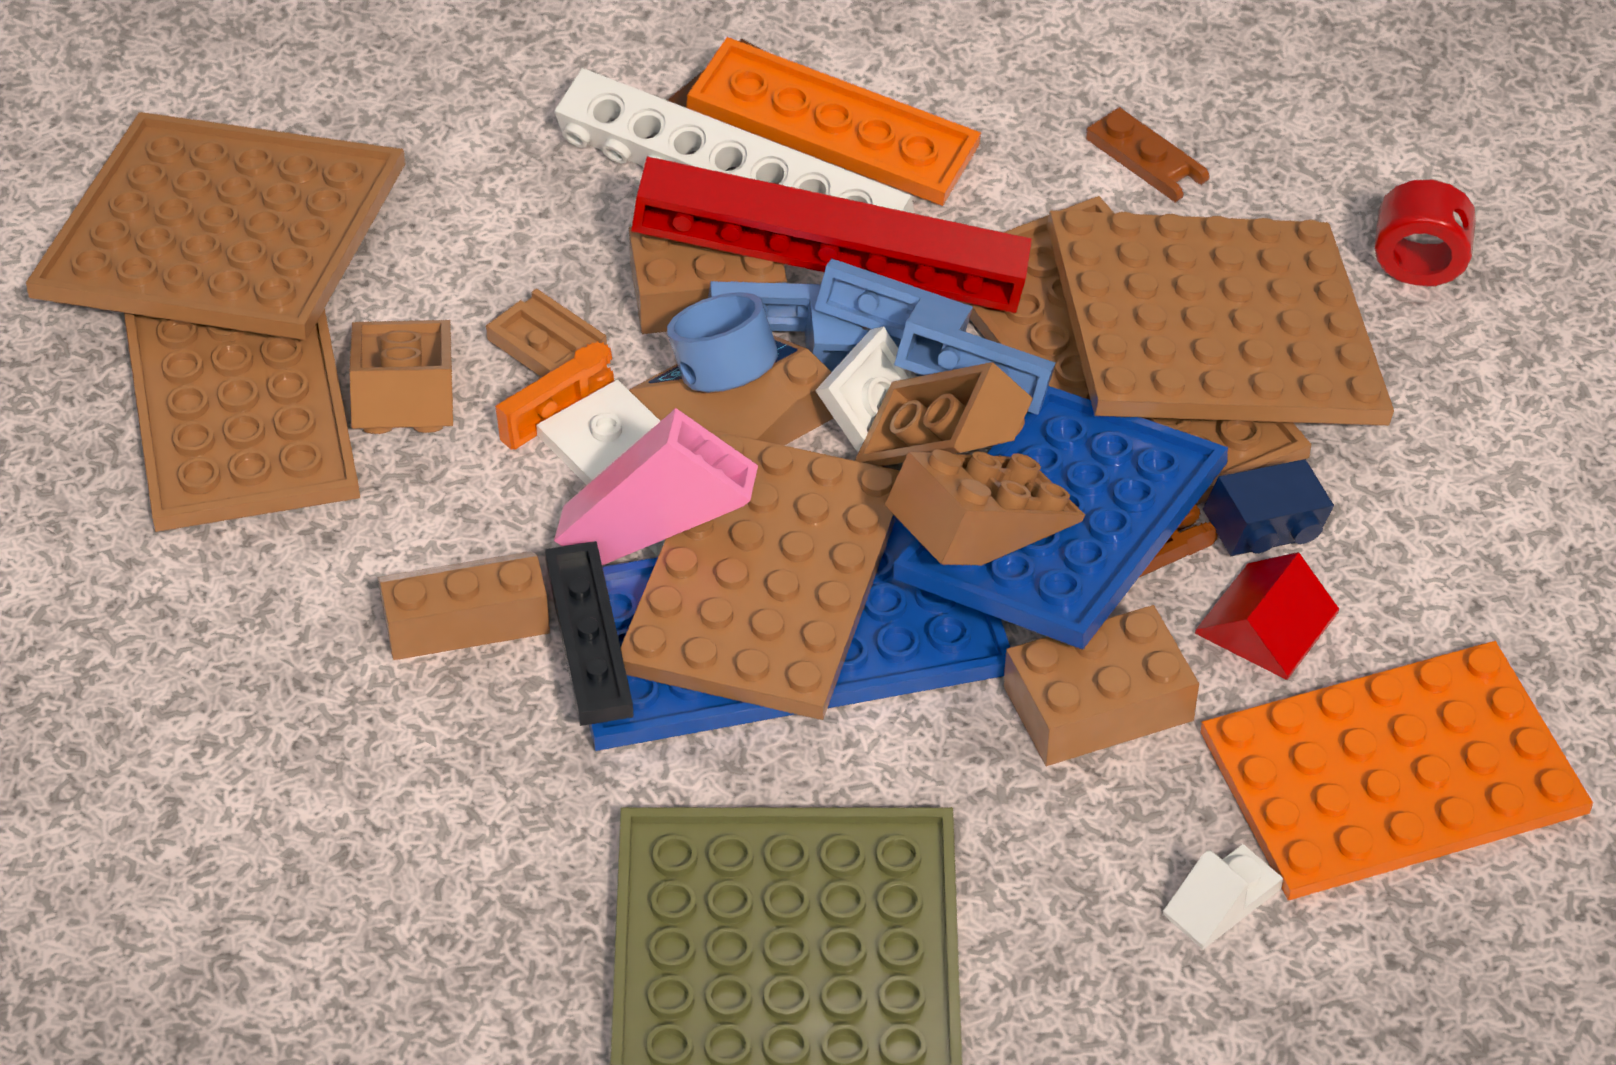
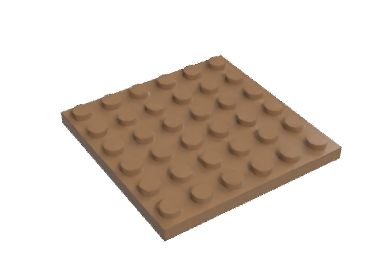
(218, 225)
(1216, 319)

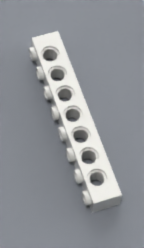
(718, 146)

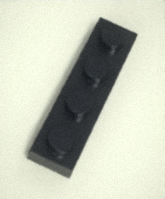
(588, 634)

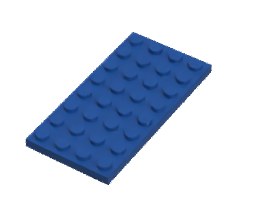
(900, 647)

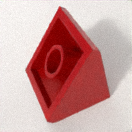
(1271, 614)

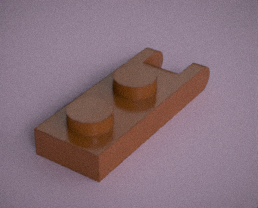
(1145, 153)

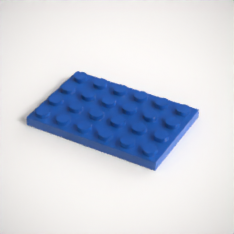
(1129, 482)

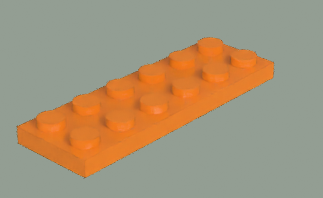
(834, 120)

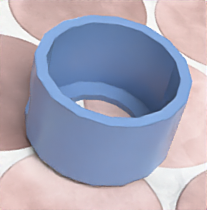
(722, 342)

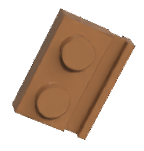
(541, 333)

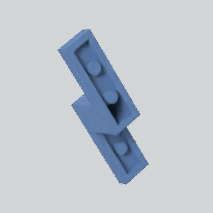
(793, 309)
(928, 325)

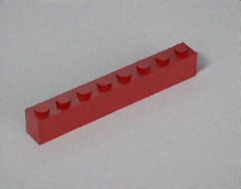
(813, 227)

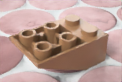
(978, 504)

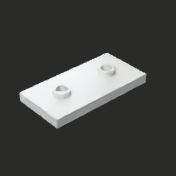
(598, 432)

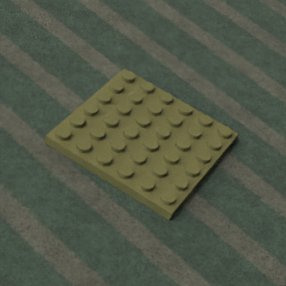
(786, 937)

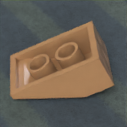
(401, 375)

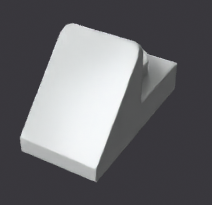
(1221, 894)

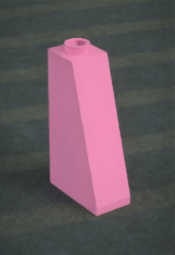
(658, 489)

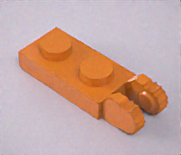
(553, 393)

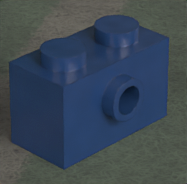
(1268, 507)

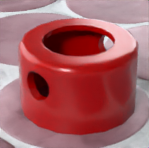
(1425, 209)

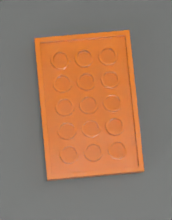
(1394, 769)

